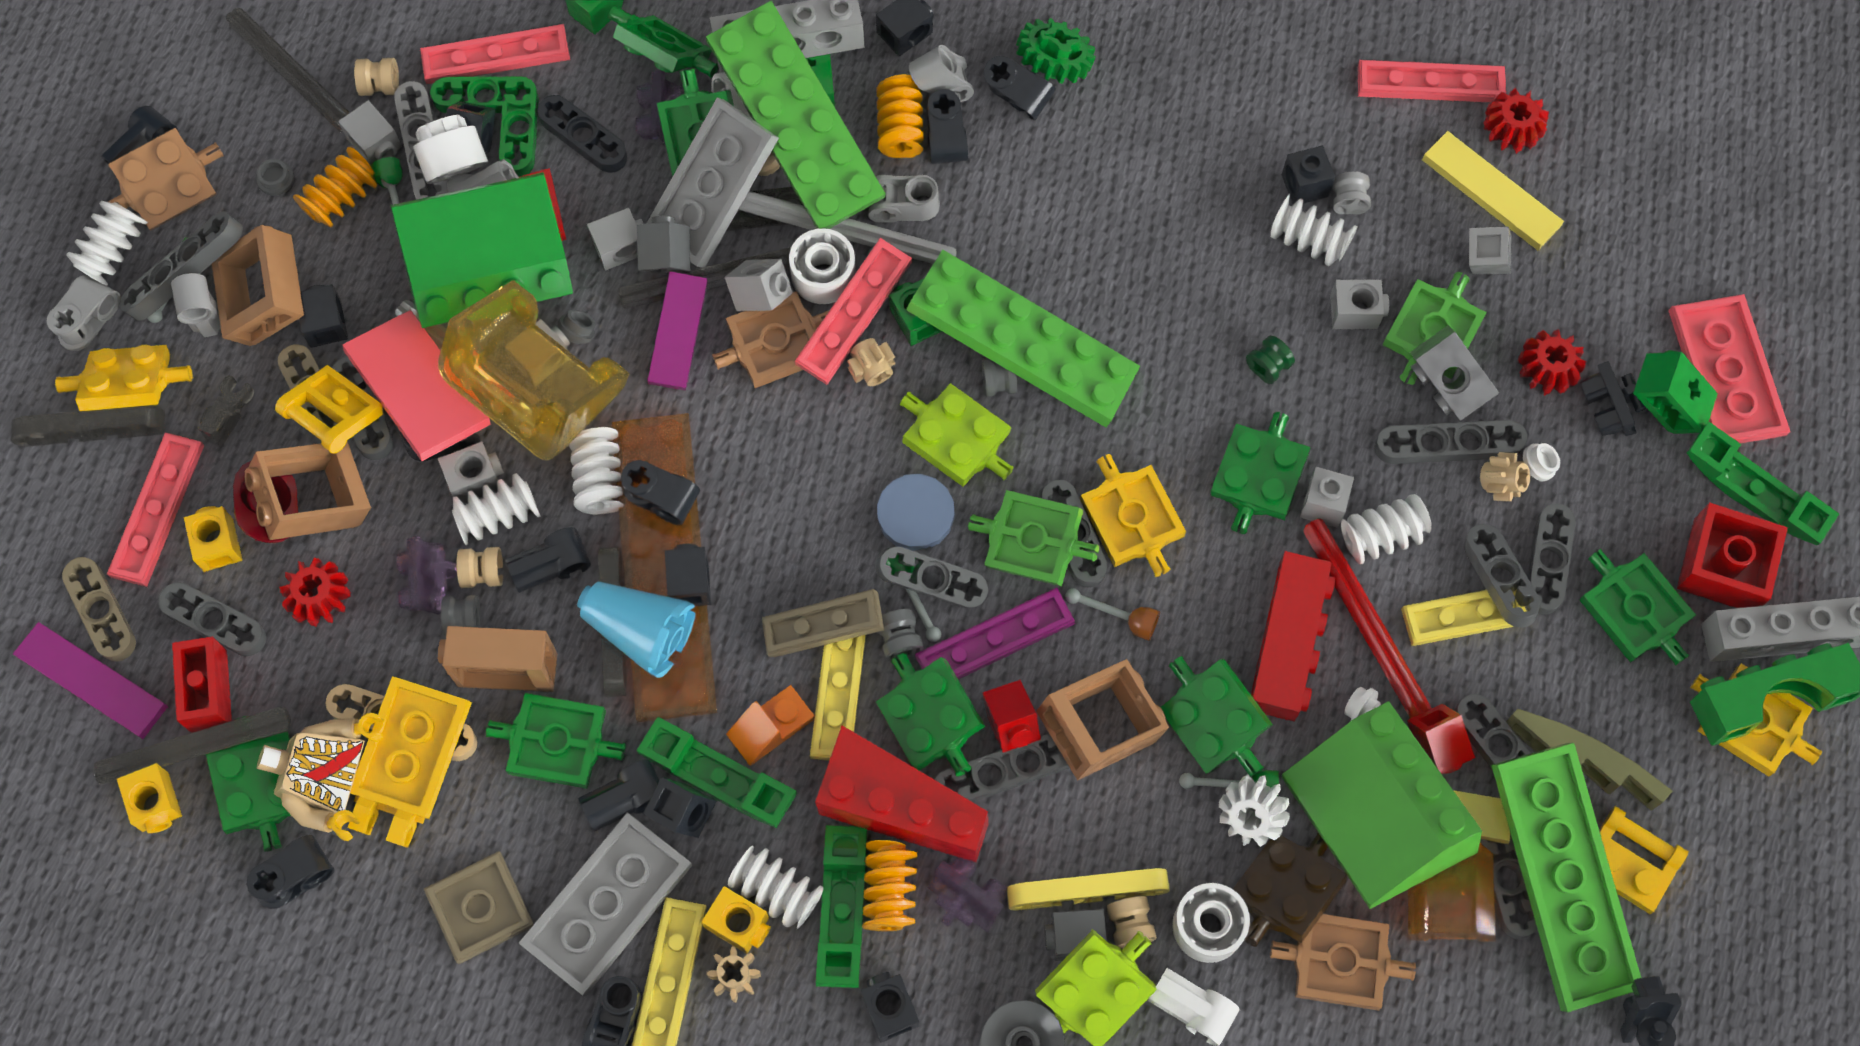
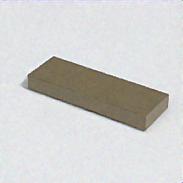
(822, 623)

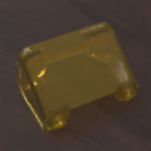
(524, 375)

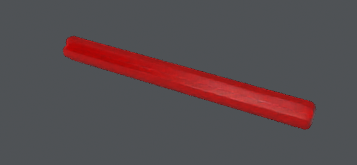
(1367, 619)

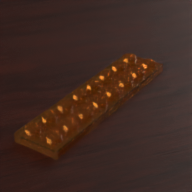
(690, 683)

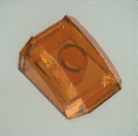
(1456, 902)

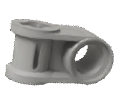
(941, 70)
(901, 197)
(85, 308)

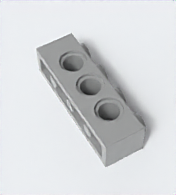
(816, 25)
(1781, 628)

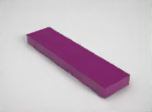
(1001, 635)
(90, 680)

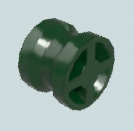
(1270, 359)

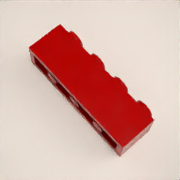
(1291, 634)

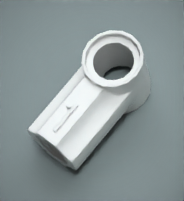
(1198, 1009)

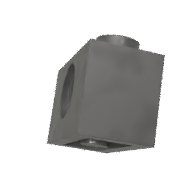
(1472, 386)

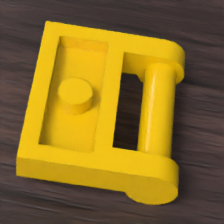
(335, 398)
(1632, 875)

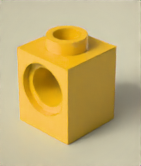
(223, 549)
(138, 787)
(724, 907)

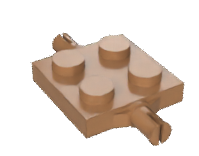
(164, 178)
(769, 340)
(1344, 962)

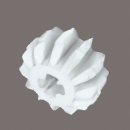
(1239, 813)

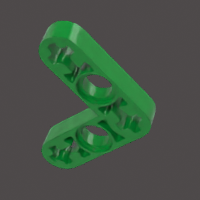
(511, 110)

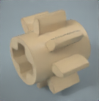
(871, 362)
(1505, 476)
(732, 985)

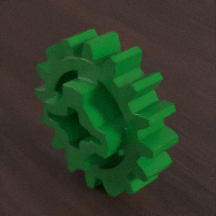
(1055, 50)

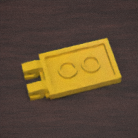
(411, 759)

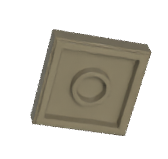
(478, 907)

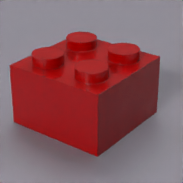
(1732, 557)

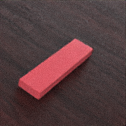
(495, 53)
(1430, 81)
(853, 311)
(155, 509)

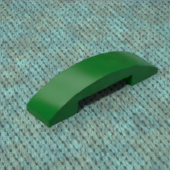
(1756, 489)
(716, 774)
(842, 907)

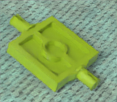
(956, 435)
(1097, 987)

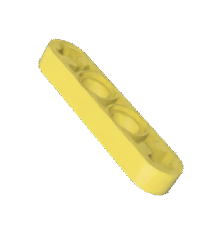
(1087, 888)

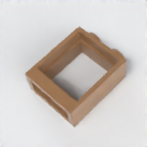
(282, 298)
(342, 477)
(499, 658)
(1072, 736)

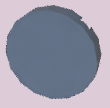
(915, 512)

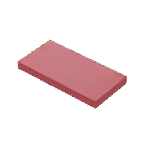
(1727, 351)
(404, 375)

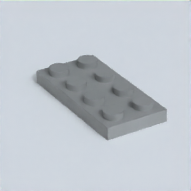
(715, 177)
(605, 904)

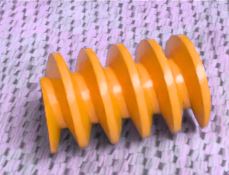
(899, 117)
(336, 188)
(888, 886)

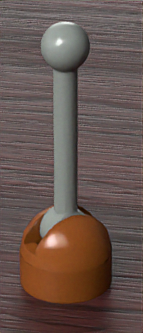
(1140, 621)

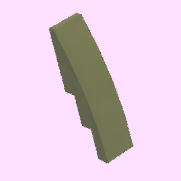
(1597, 760)

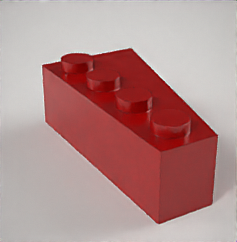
(897, 800)

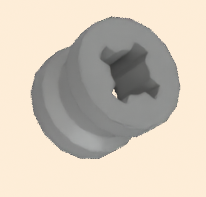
(1351, 193)

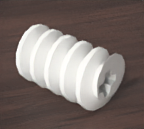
(1312, 231)
(105, 241)
(592, 471)
(494, 508)
(1385, 526)
(774, 887)

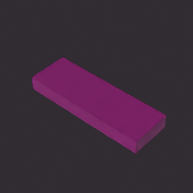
(677, 331)

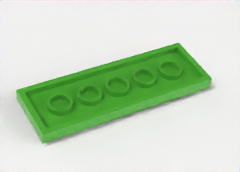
(792, 104)
(1023, 338)
(1567, 876)

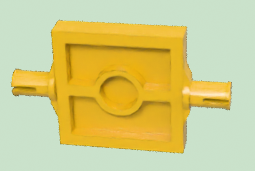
(123, 378)
(1132, 515)
(1773, 737)

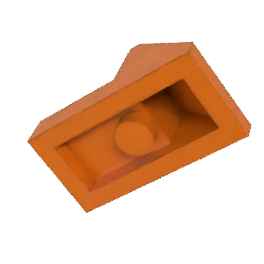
(769, 725)

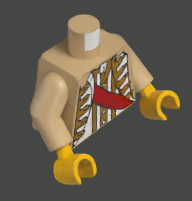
(320, 771)

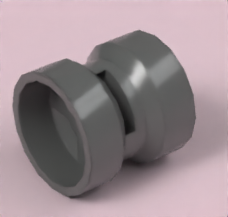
(900, 634)

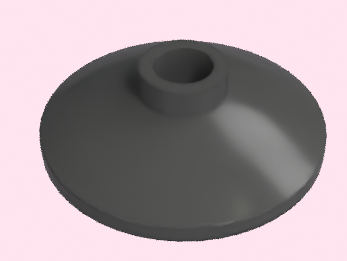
(1022, 1020)

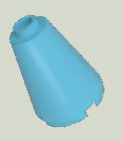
(639, 623)

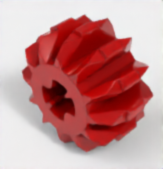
(1516, 120)
(1536, 363)
(330, 590)

